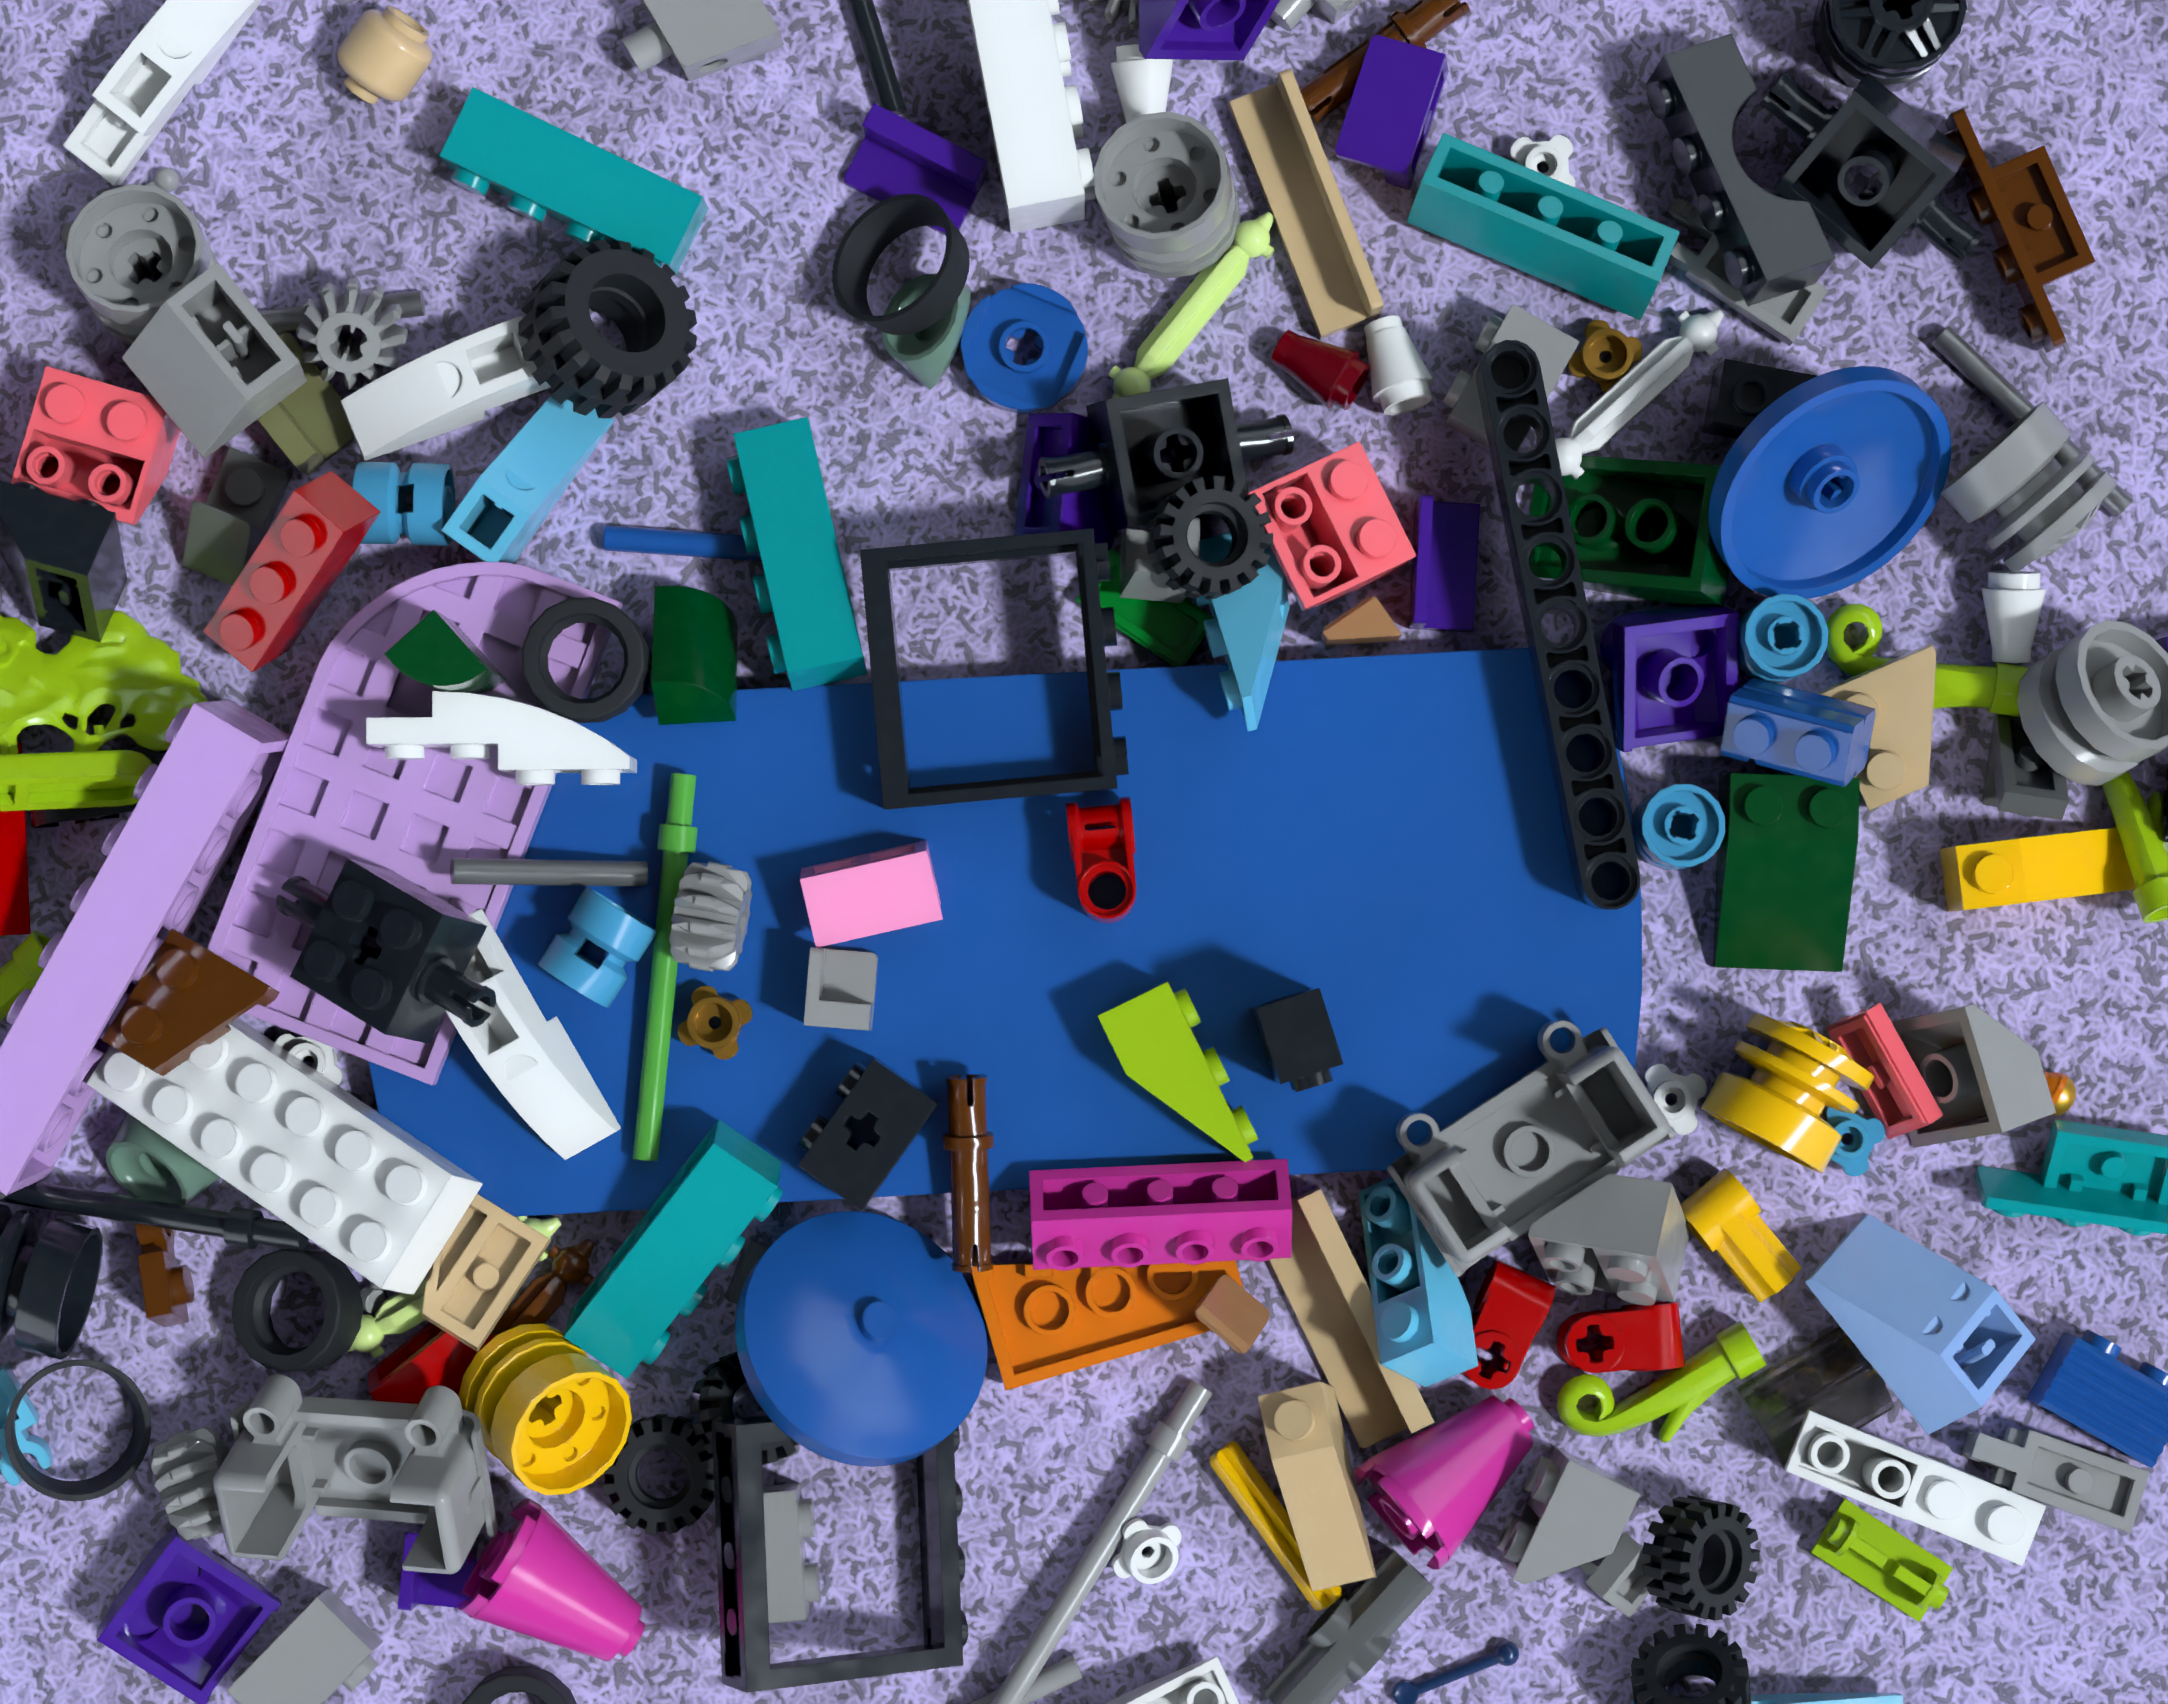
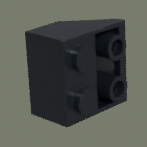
(62, 558)

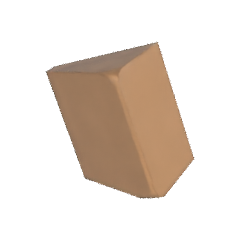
(1362, 624)
(1232, 1313)

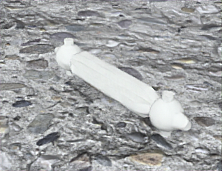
(1637, 389)

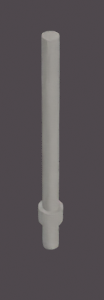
(1166, 1443)

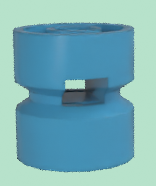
(386, 489)
(1781, 638)
(1678, 827)
(608, 927)

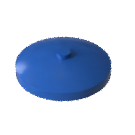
(1829, 482)
(861, 1339)

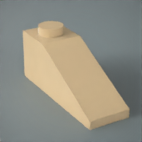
(1317, 1483)

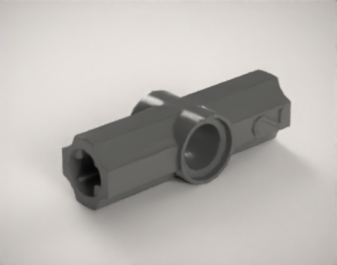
(1351, 1635)

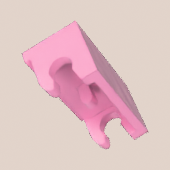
(871, 894)

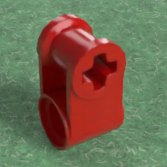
(1103, 853)
(1511, 1312)
(1632, 1338)

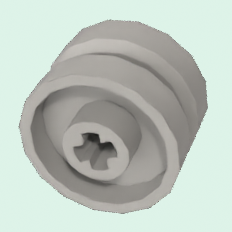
(2097, 703)

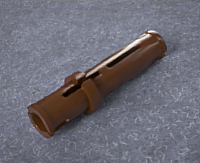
(1413, 26)
(969, 1173)

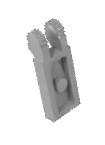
(1779, 316)

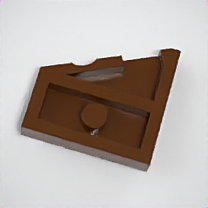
(183, 1004)

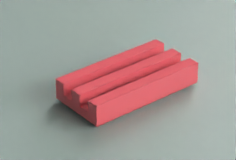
(1898, 1090)

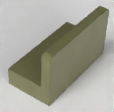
(310, 420)

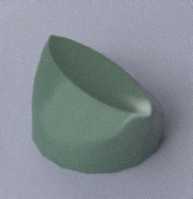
(931, 350)
(154, 1167)

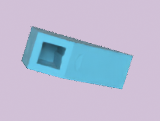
(525, 482)
(1246, 630)
(1416, 1297)

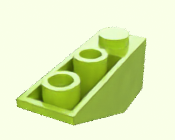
(1163, 1056)

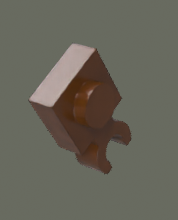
(164, 1282)

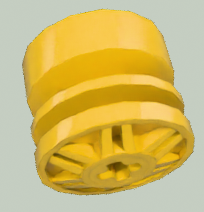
(1788, 1091)
(546, 1408)

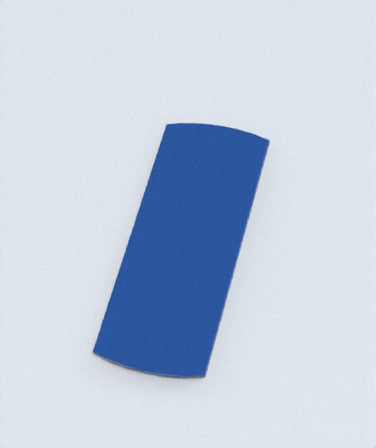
(1361, 842)

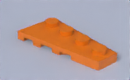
(1088, 1315)

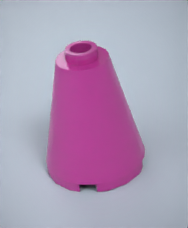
(1447, 1475)
(551, 1589)

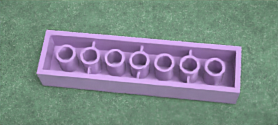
(150, 883)

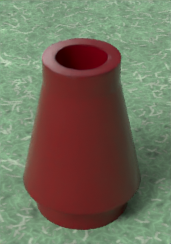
(1322, 368)

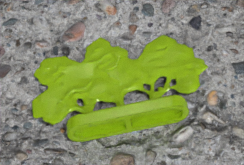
(37, 688)

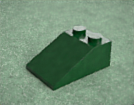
(1640, 531)
(1784, 872)

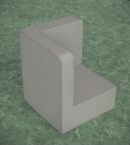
(1137, 574)
(841, 989)

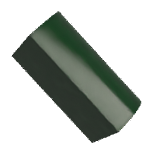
(693, 657)
(444, 658)

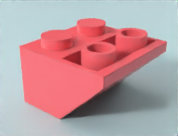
(96, 444)
(1333, 527)

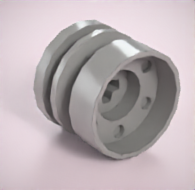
(1162, 162)
(124, 239)
(2029, 488)

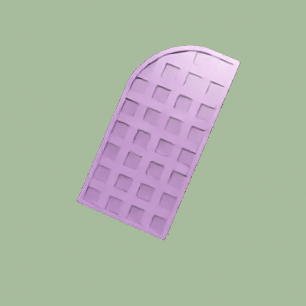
(406, 816)

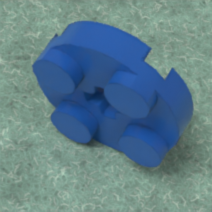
(1007, 316)

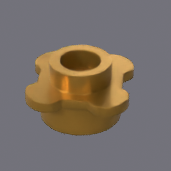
(1600, 339)
(697, 1028)

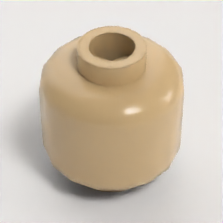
(384, 55)

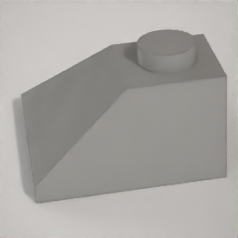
(1976, 1072)

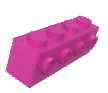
(1160, 1214)

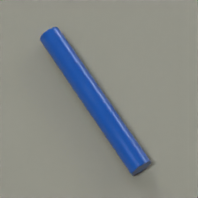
(677, 543)

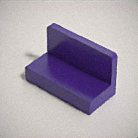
(1392, 108)
(911, 160)
(1056, 436)
(1444, 565)

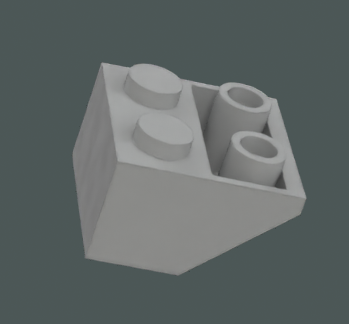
(213, 361)
(1616, 1239)
(1568, 1520)

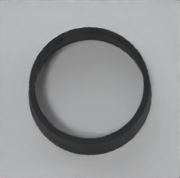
(869, 238)
(109, 1479)

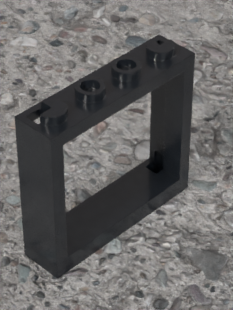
(1098, 632)
(744, 1573)

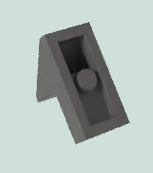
(235, 516)
(2018, 777)

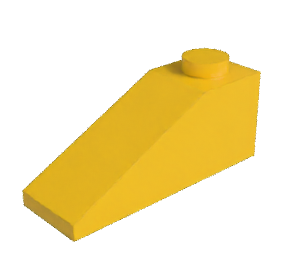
(2034, 869)

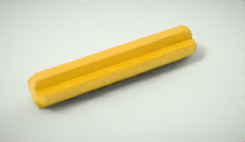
(1267, 1517)

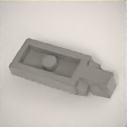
(2062, 1475)

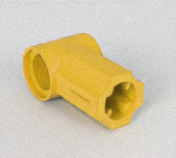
(1728, 1222)

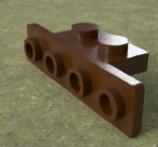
(2031, 225)

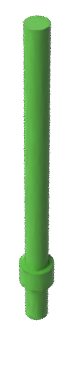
(677, 840)

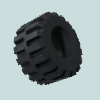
(640, 303)

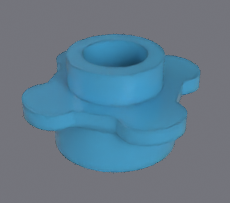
(1864, 1133)

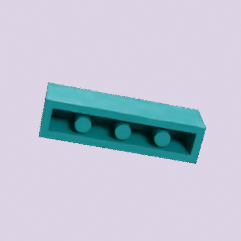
(570, 181)
(1542, 226)
(798, 554)
(674, 1250)

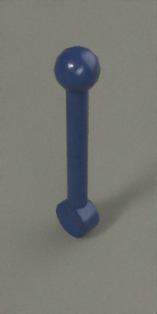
(1407, 1692)

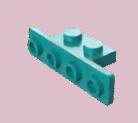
(2088, 1178)

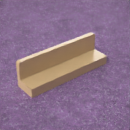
(1306, 206)
(1340, 1325)

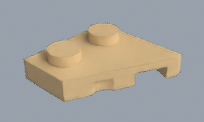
(1902, 724)
(480, 1272)

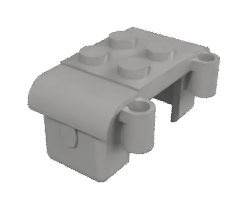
(1528, 1146)
(355, 1463)

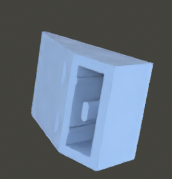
(1920, 1322)

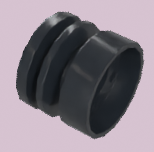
(1896, 51)
(46, 1281)

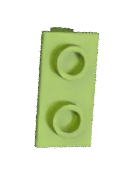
(1883, 1561)

